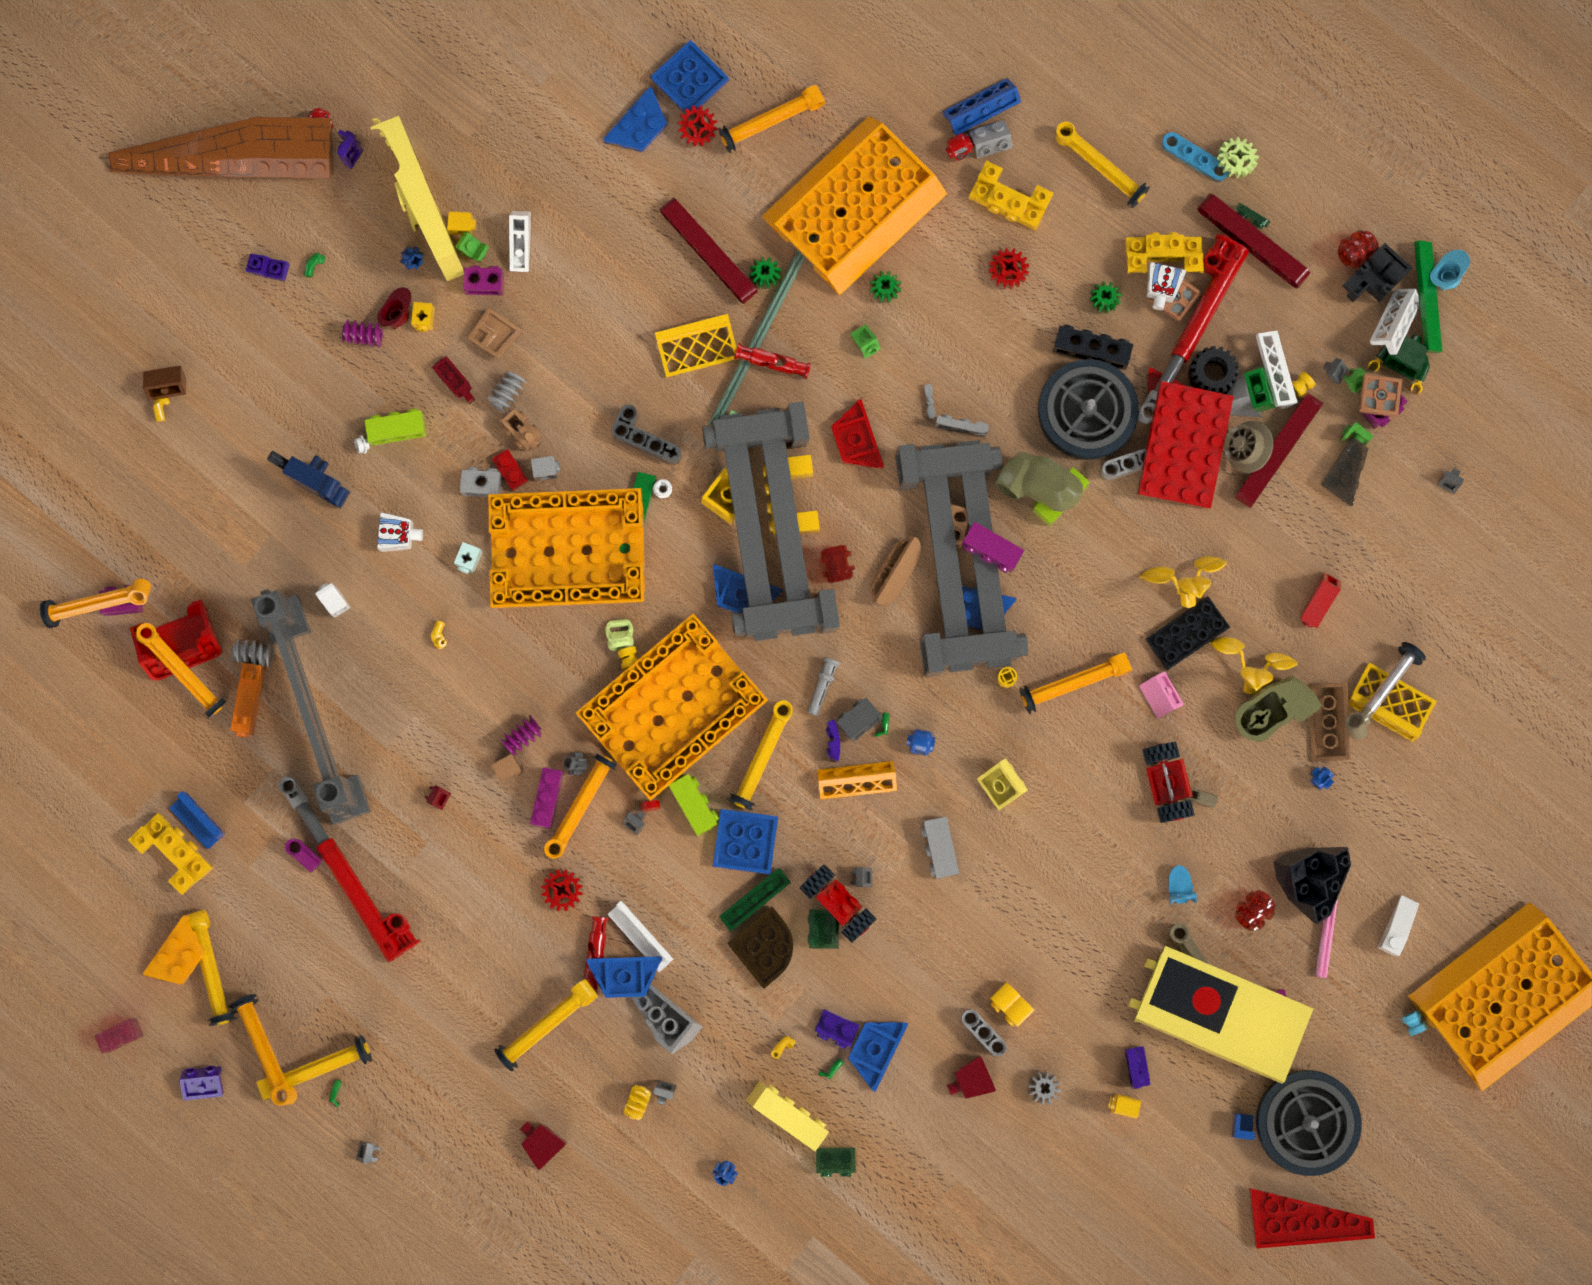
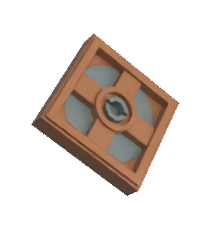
(1182, 302)
(1380, 395)

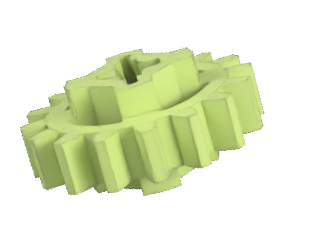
(1236, 158)

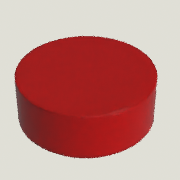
(652, 805)

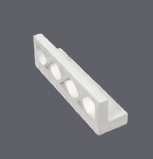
(1401, 320)
(1276, 369)
(639, 934)

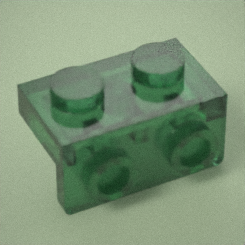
(823, 930)
(835, 1161)

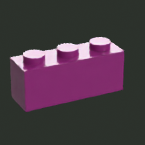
(992, 548)
(547, 798)

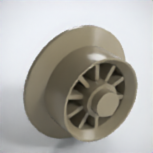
(1248, 446)

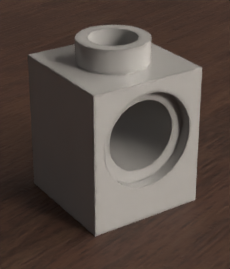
(545, 468)

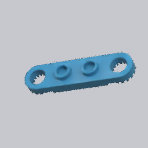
(1193, 156)

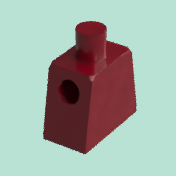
(972, 1080)
(541, 1144)

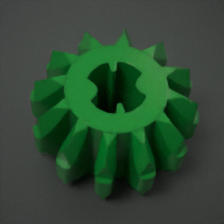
(772, 269)
(885, 279)
(1104, 290)

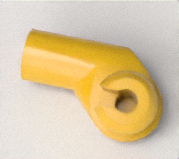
(158, 408)

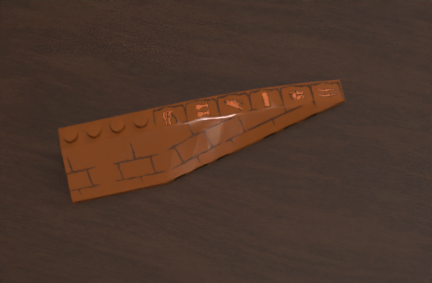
(238, 149)

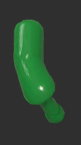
(885, 724)
(833, 1069)
(334, 1090)

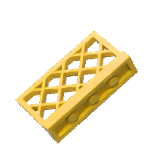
(693, 329)
(1386, 717)

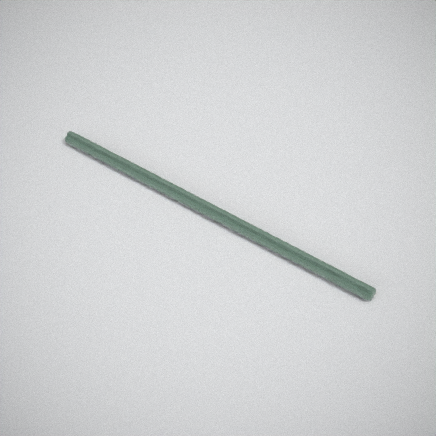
(761, 332)

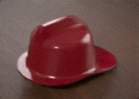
(395, 310)

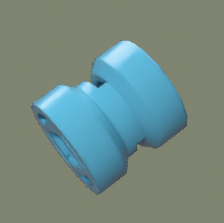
(1414, 1021)

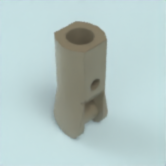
(1204, 798)

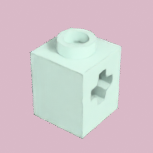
(464, 552)

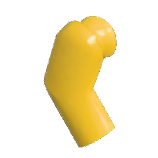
(437, 636)
(780, 1046)

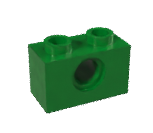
(1259, 390)

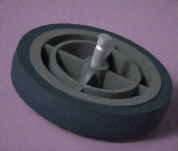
(1088, 409)
(1309, 1123)

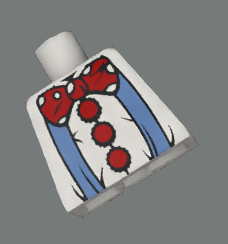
(1163, 284)
(396, 533)

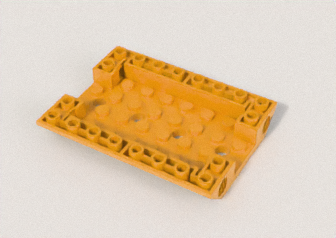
(872, 218)
(567, 524)
(654, 689)
(1494, 973)

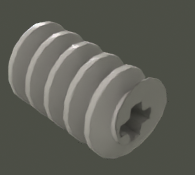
(505, 391)
(248, 653)

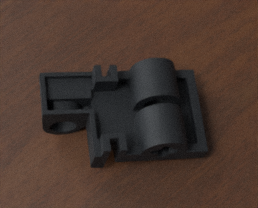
(1377, 274)

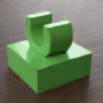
(1355, 380)

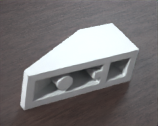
(519, 240)
(1398, 927)

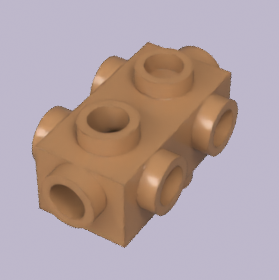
(525, 434)

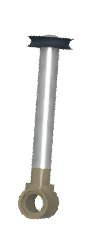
(1358, 722)

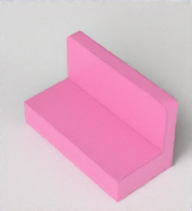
(1161, 695)

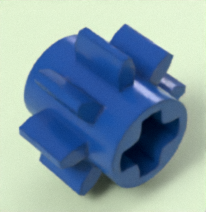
(412, 257)
(1322, 778)
(725, 1173)

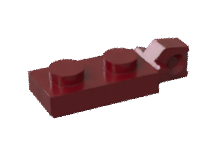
(453, 379)

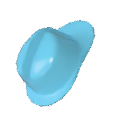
(1450, 269)

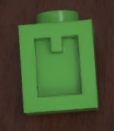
(471, 247)
(865, 341)
(1358, 433)

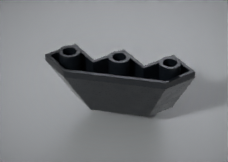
(1313, 879)

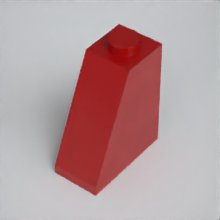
(1320, 601)

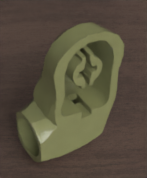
(1040, 481)
(1276, 707)

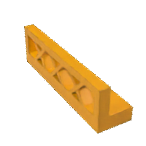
(856, 776)

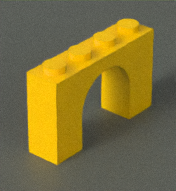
(799, 468)

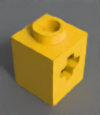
(460, 222)
(419, 310)

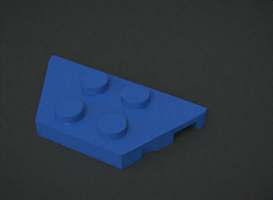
(639, 124)
(732, 591)
(972, 607)
(624, 975)
(875, 1049)

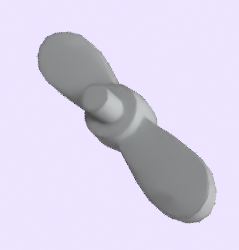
(929, 401)

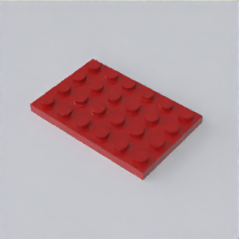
(1185, 444)

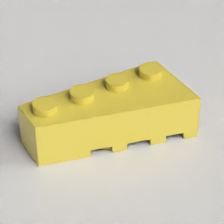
(787, 1116)

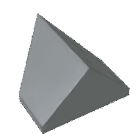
(1241, 402)

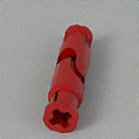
(763, 358)
(596, 947)

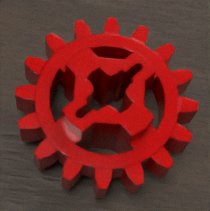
(695, 138)
(1003, 263)
(557, 898)

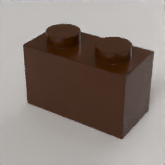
(164, 383)

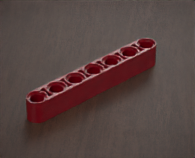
(1254, 240)
(708, 250)
(1281, 448)

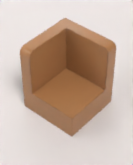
(506, 767)

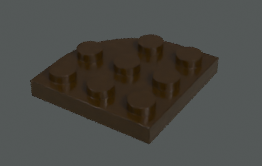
(764, 947)

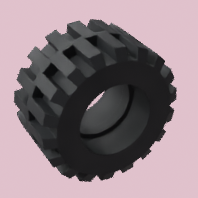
(1220, 358)

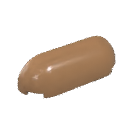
(895, 570)

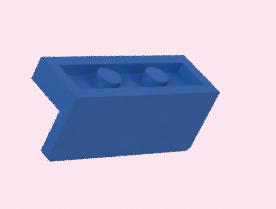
(196, 820)

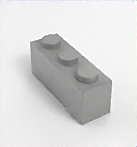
(940, 848)

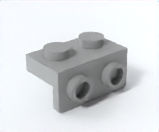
(991, 139)

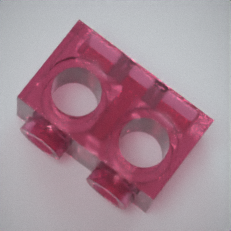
(119, 1035)

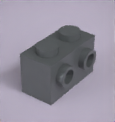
(859, 719)

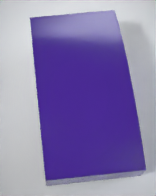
(267, 267)
(834, 746)

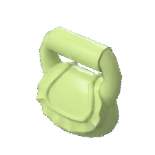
(620, 639)

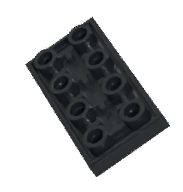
(1187, 633)

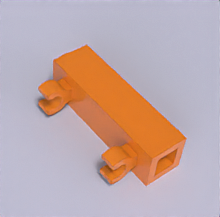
(247, 700)

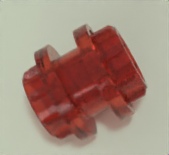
(1357, 249)
(836, 563)
(1258, 907)

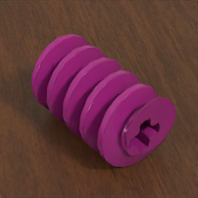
(362, 333)
(522, 735)

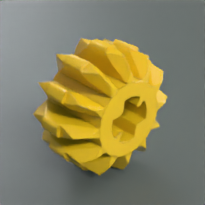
(637, 1102)

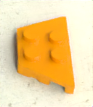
(177, 955)

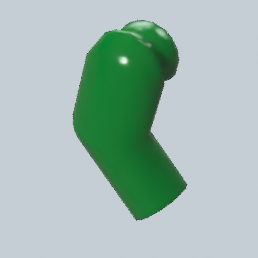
(311, 262)

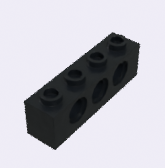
(1083, 351)

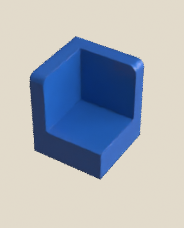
(1243, 1126)

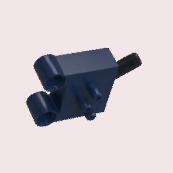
(311, 477)

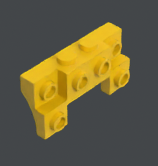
(1007, 201)
(1164, 249)
(176, 848)

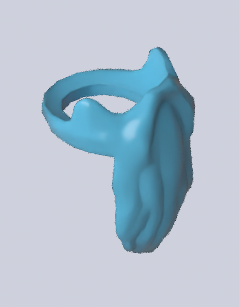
(1181, 886)

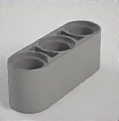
(1120, 469)
(990, 1039)

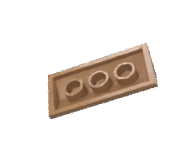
(1328, 730)

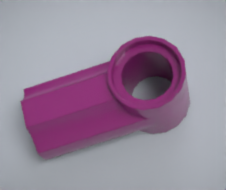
(304, 856)

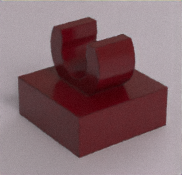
(437, 797)

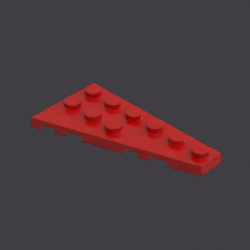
(1293, 1222)

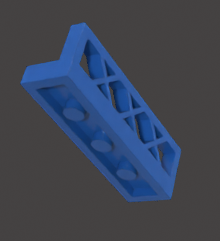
(982, 107)

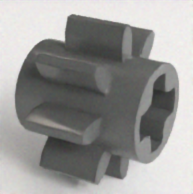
(575, 763)

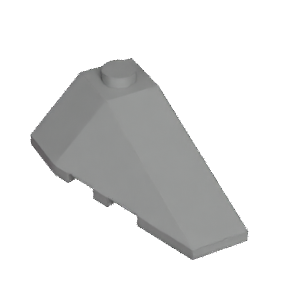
(667, 1021)

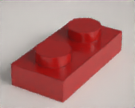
(510, 470)

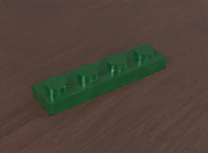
(754, 899)

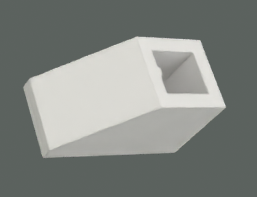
(332, 599)

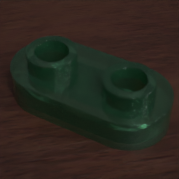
(1258, 220)

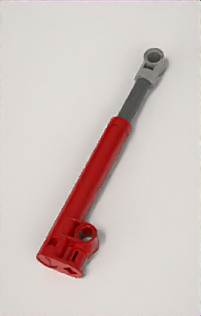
(1227, 265)
(389, 939)

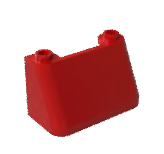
(189, 638)

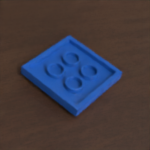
(689, 77)
(745, 841)

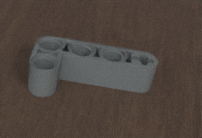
(648, 439)

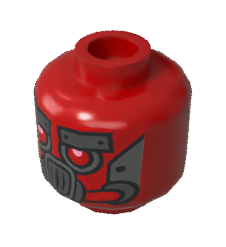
(959, 147)

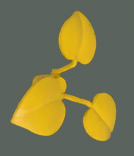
(1190, 586)
(1253, 677)

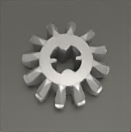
(1051, 1086)

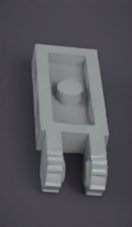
(962, 425)

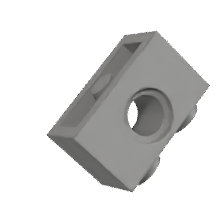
(469, 482)

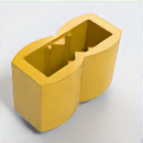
(1011, 1005)
(1124, 1105)

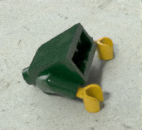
(1409, 361)

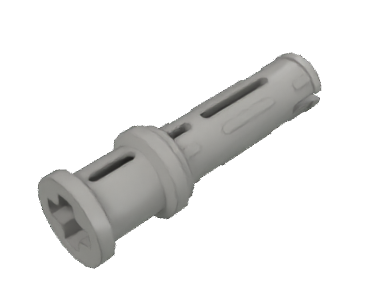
(825, 677)

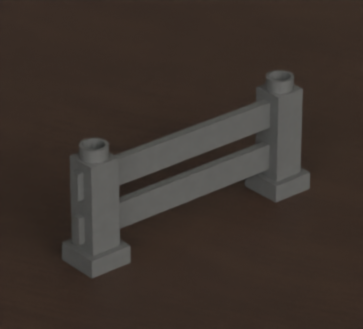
(771, 431)
(286, 620)
(959, 650)

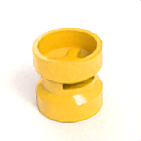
(1302, 384)
(628, 657)
(1007, 677)

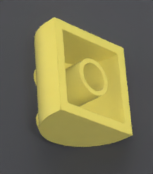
(1002, 784)

